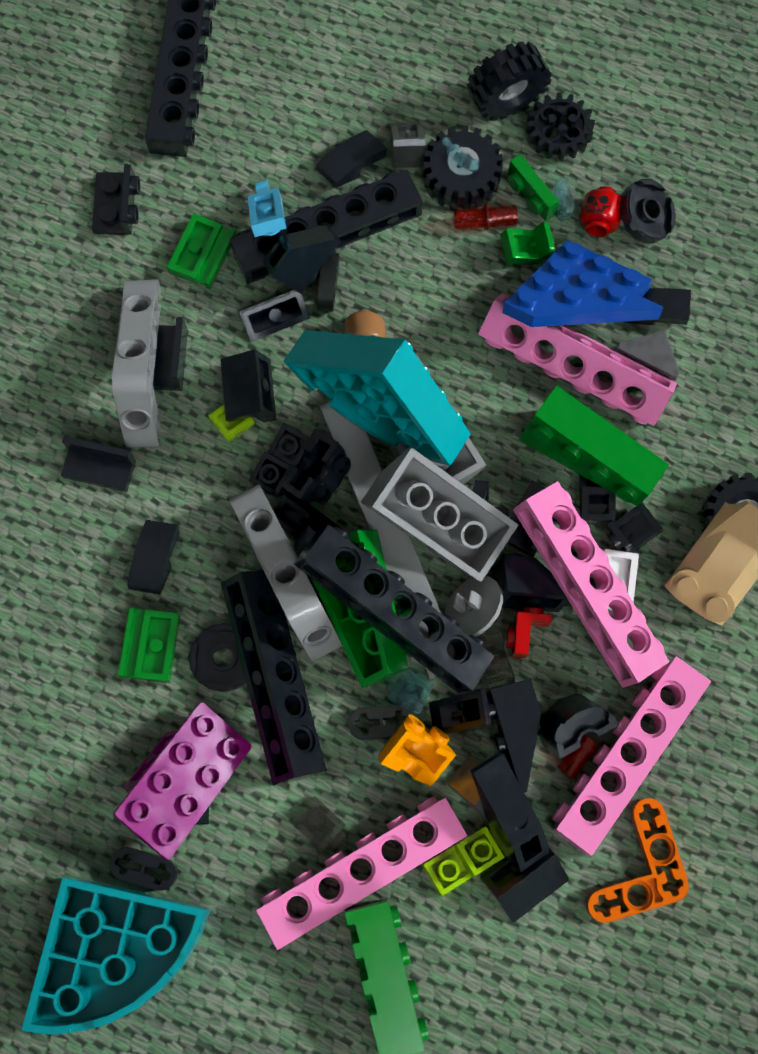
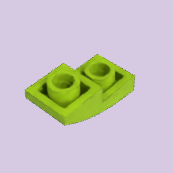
(463, 861)

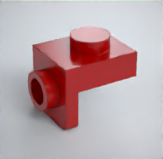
(519, 636)

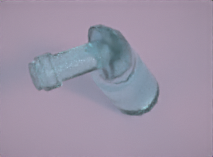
(459, 157)

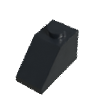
(527, 584)

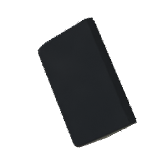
(273, 314)

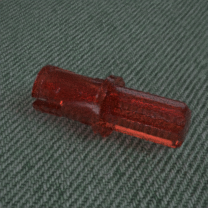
(485, 217)

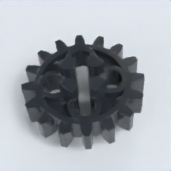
(542, 128)

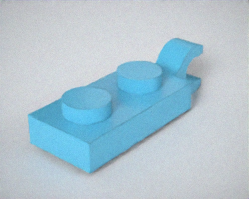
(266, 210)

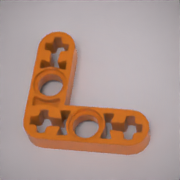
(651, 882)

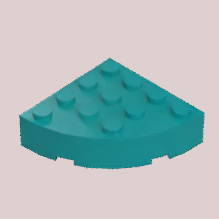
(381, 390)
(108, 954)

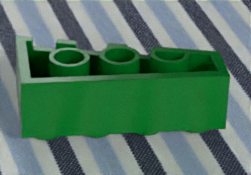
(593, 447)
(368, 650)
(385, 978)

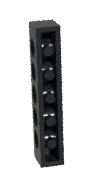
(161, 134)
(375, 217)
(319, 563)
(273, 678)

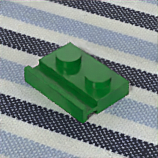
(201, 251)
(149, 645)

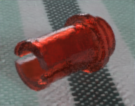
(579, 757)

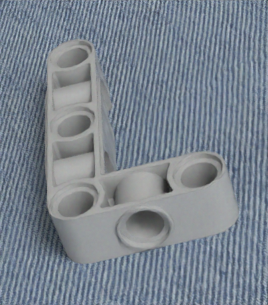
(136, 363)
(277, 561)

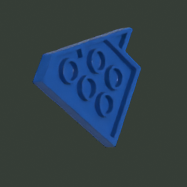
(581, 289)

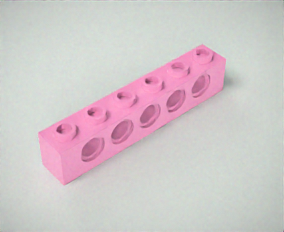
(595, 358)
(591, 604)
(687, 688)
(286, 928)

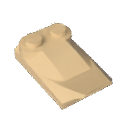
(719, 564)

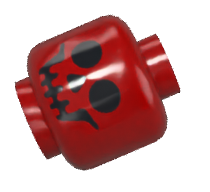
(601, 211)

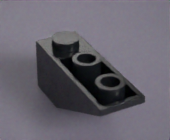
(518, 721)
(509, 813)

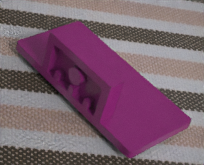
(180, 780)

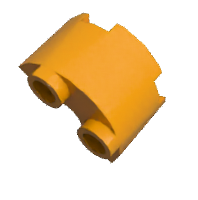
(417, 751)

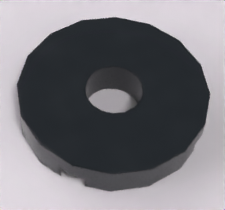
(634, 214)
(202, 659)

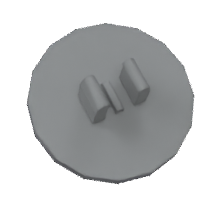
(475, 605)

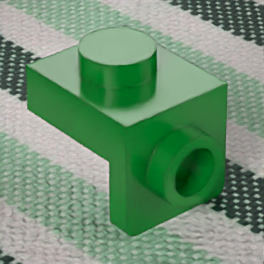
(527, 246)

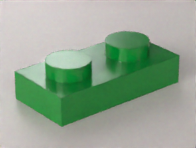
(538, 195)

